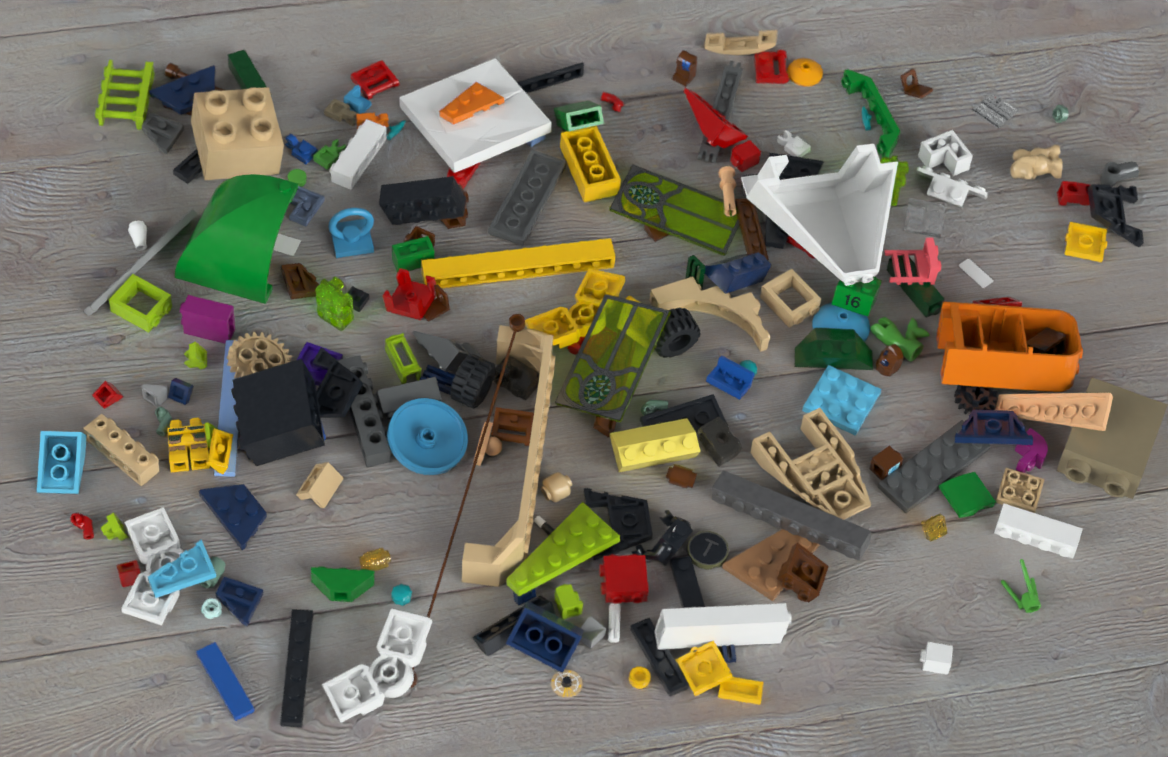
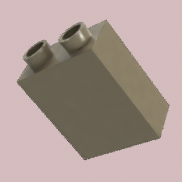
(1121, 452)

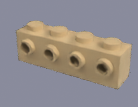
(122, 449)

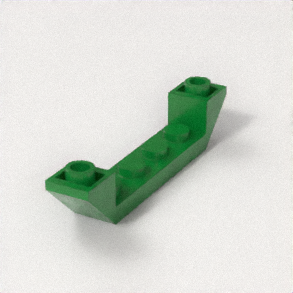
(856, 83)

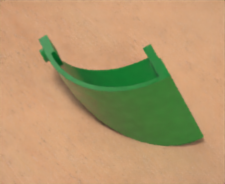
(237, 236)

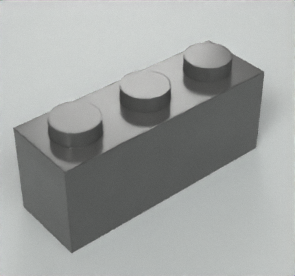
(393, 397)

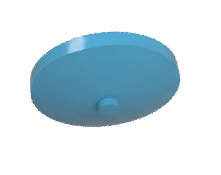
(427, 436)

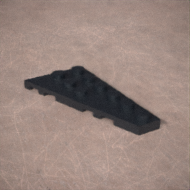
(795, 168)

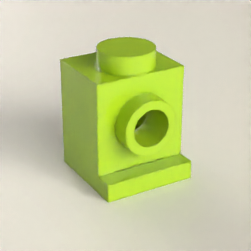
(568, 601)

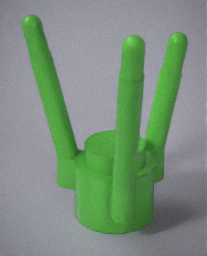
(1030, 600)

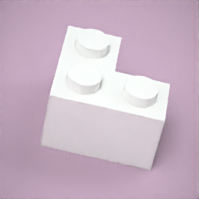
(948, 150)

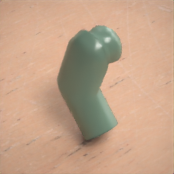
(653, 405)
(164, 418)

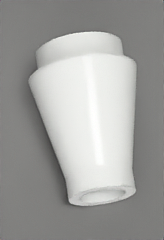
(138, 233)

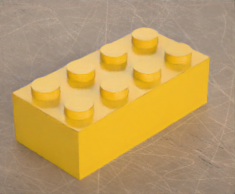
(590, 163)

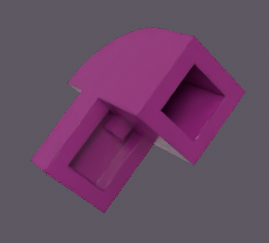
(1033, 454)

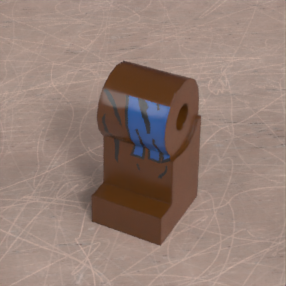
(685, 68)

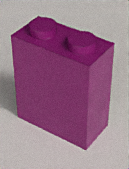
(207, 319)

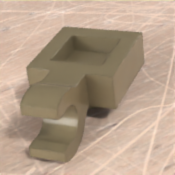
(338, 110)

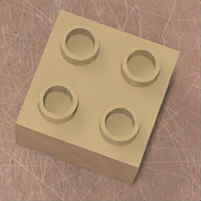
(236, 133)

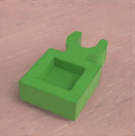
(328, 155)

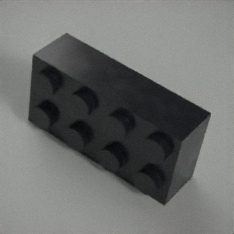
(422, 200)

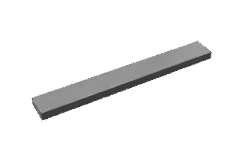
(140, 262)

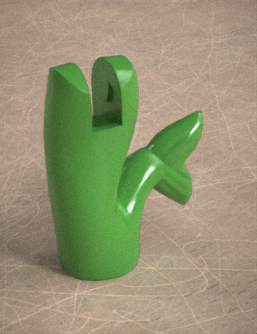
(889, 334)

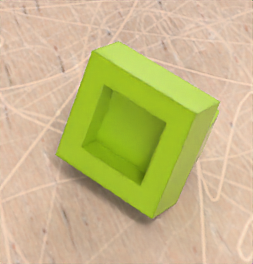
(197, 356)
(114, 528)

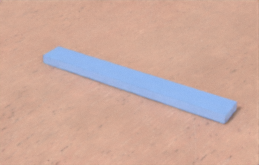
(227, 415)

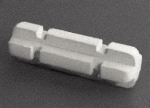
(614, 623)

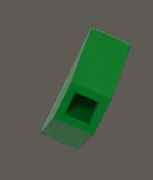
(342, 583)

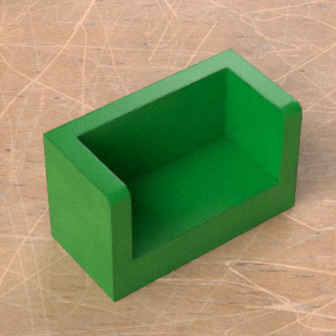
(410, 253)

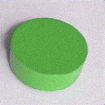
(297, 176)

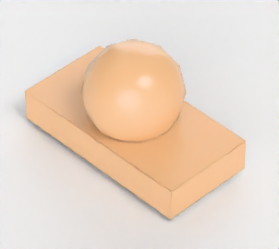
(491, 445)

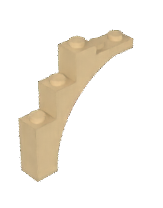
(739, 310)

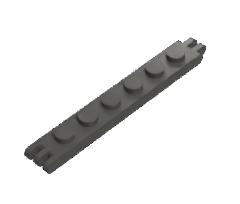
(723, 104)

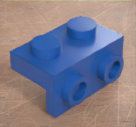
(731, 377)

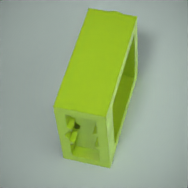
(128, 290)

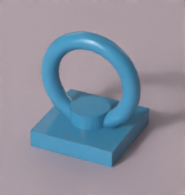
(353, 236)

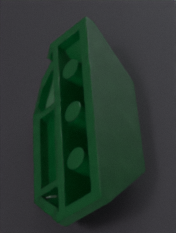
(835, 348)

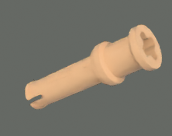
(728, 185)

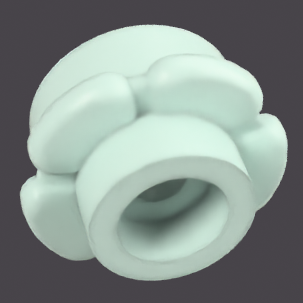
(211, 604)

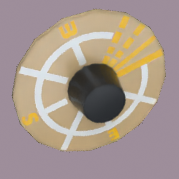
(566, 683)

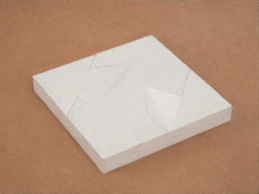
(487, 131)

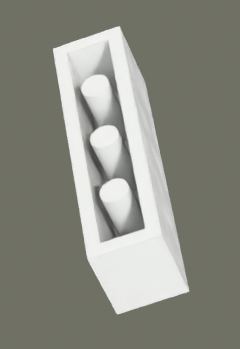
(358, 154)
(1038, 531)

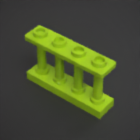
(141, 101)

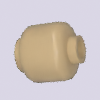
(556, 487)

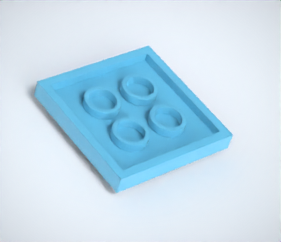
(843, 399)

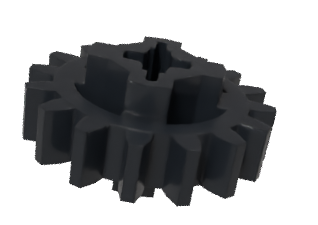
(984, 399)

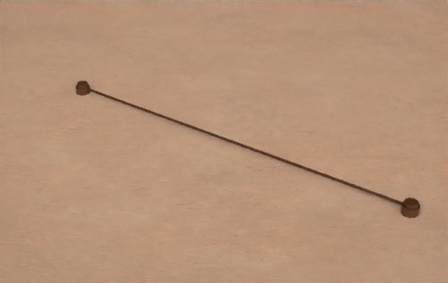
(517, 324)

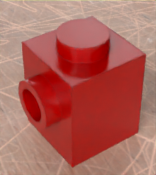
(745, 156)

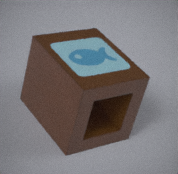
(886, 462)

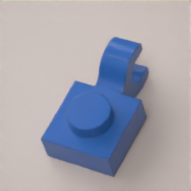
(300, 150)

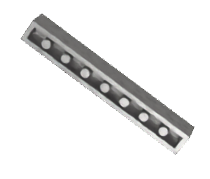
(791, 515)

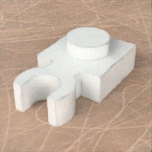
(793, 146)

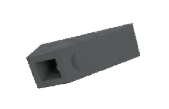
(446, 352)

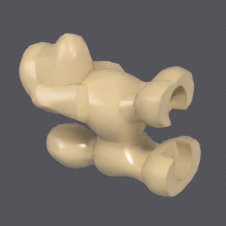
(1037, 163)

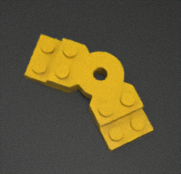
(572, 324)

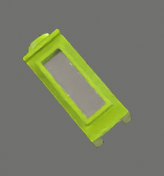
(402, 357)

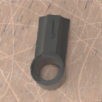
(1116, 172)

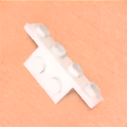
(949, 190)

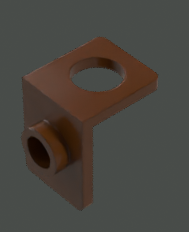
(914, 89)
(417, 233)
(438, 306)

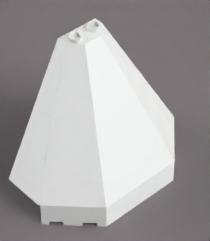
(832, 215)

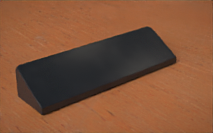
(552, 78)
(497, 634)

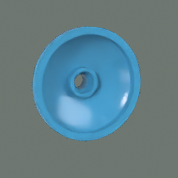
(832, 317)

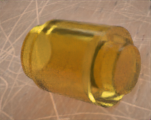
(375, 559)

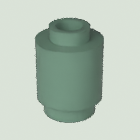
(218, 565)

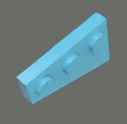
(187, 570)

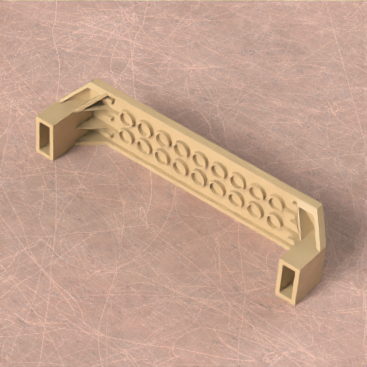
(496, 563)

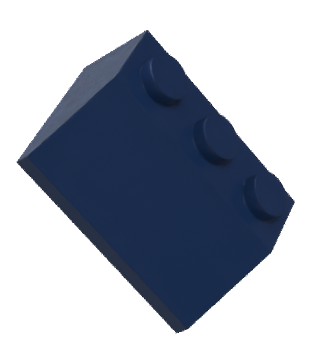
(738, 271)
(545, 636)

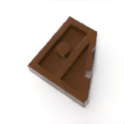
(299, 281)

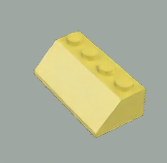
(654, 445)

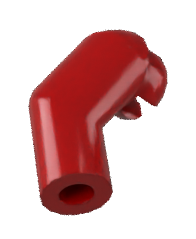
(613, 99)
(84, 523)

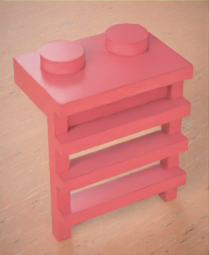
(925, 261)

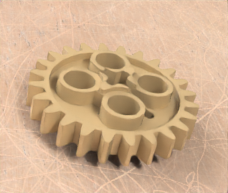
(255, 354)

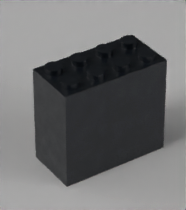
(277, 412)

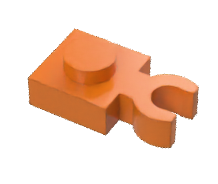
(381, 119)

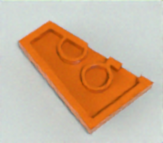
(470, 101)

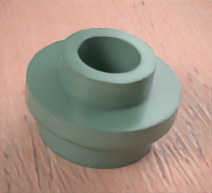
(1060, 114)

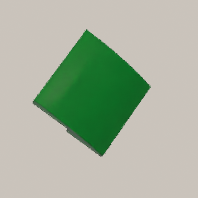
(967, 494)

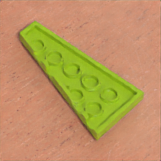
(571, 543)

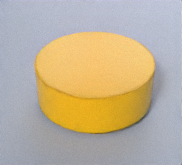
(639, 677)

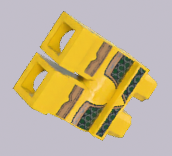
(187, 438)

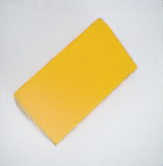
(220, 450)

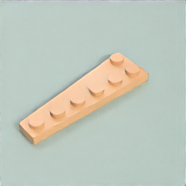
(1068, 409)

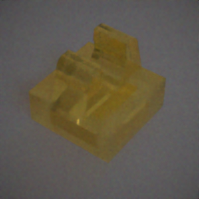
(934, 527)

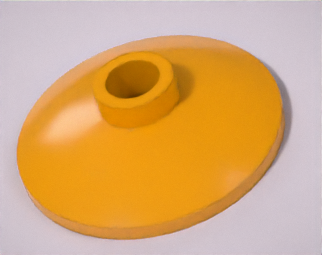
(805, 72)

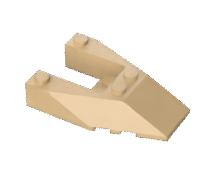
(822, 477)

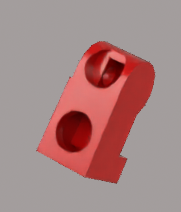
(1073, 193)

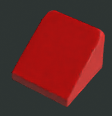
(107, 394)
(128, 573)

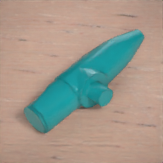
(866, 118)
(395, 129)

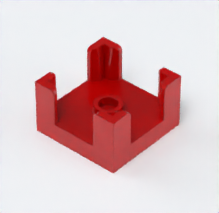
(410, 297)

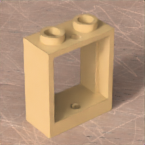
(780, 284)

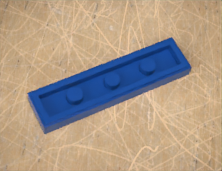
(225, 681)

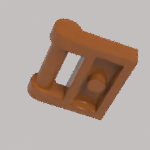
(514, 421)

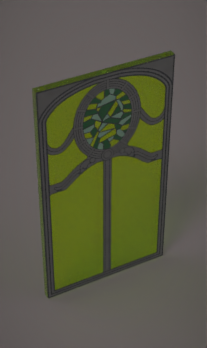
(675, 210)
(612, 358)

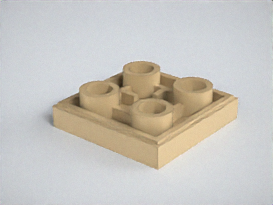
(1020, 490)

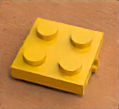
(1085, 242)
(704, 668)

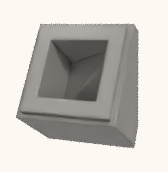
(155, 394)
(592, 632)

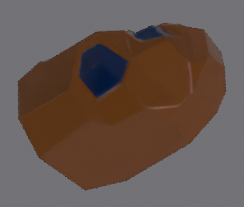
(889, 360)

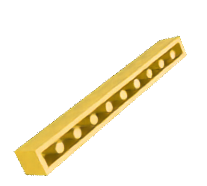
(520, 263)

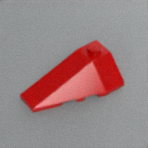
(712, 123)

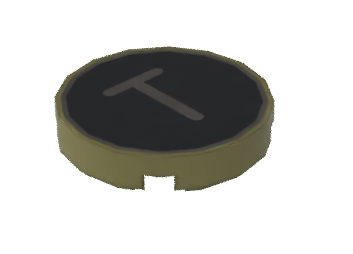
(708, 550)

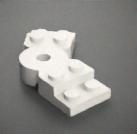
(155, 546)
(366, 687)

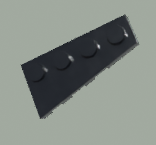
(697, 412)

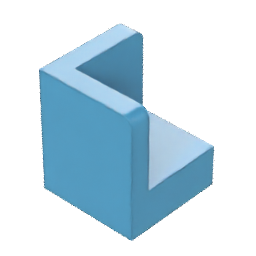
(356, 101)

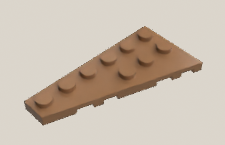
(762, 562)

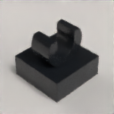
(359, 297)

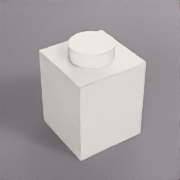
(937, 657)

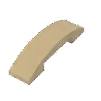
(741, 45)

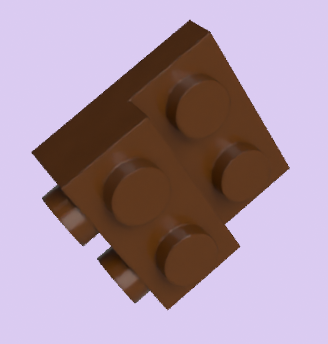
(803, 573)

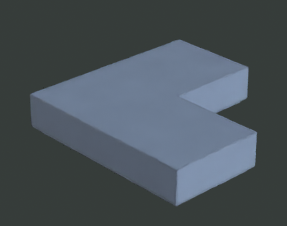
(306, 204)

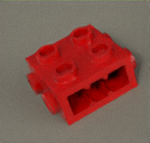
(624, 578)

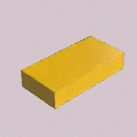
(741, 690)

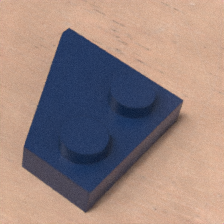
(239, 598)

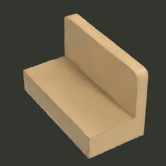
(320, 484)

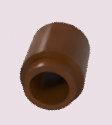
(681, 476)

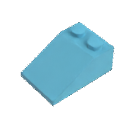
(61, 462)

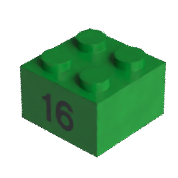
(857, 297)

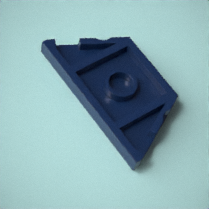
(180, 93)
(993, 428)
(235, 510)

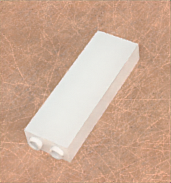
(722, 624)

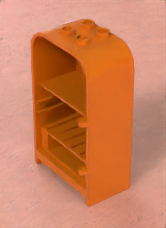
(990, 349)

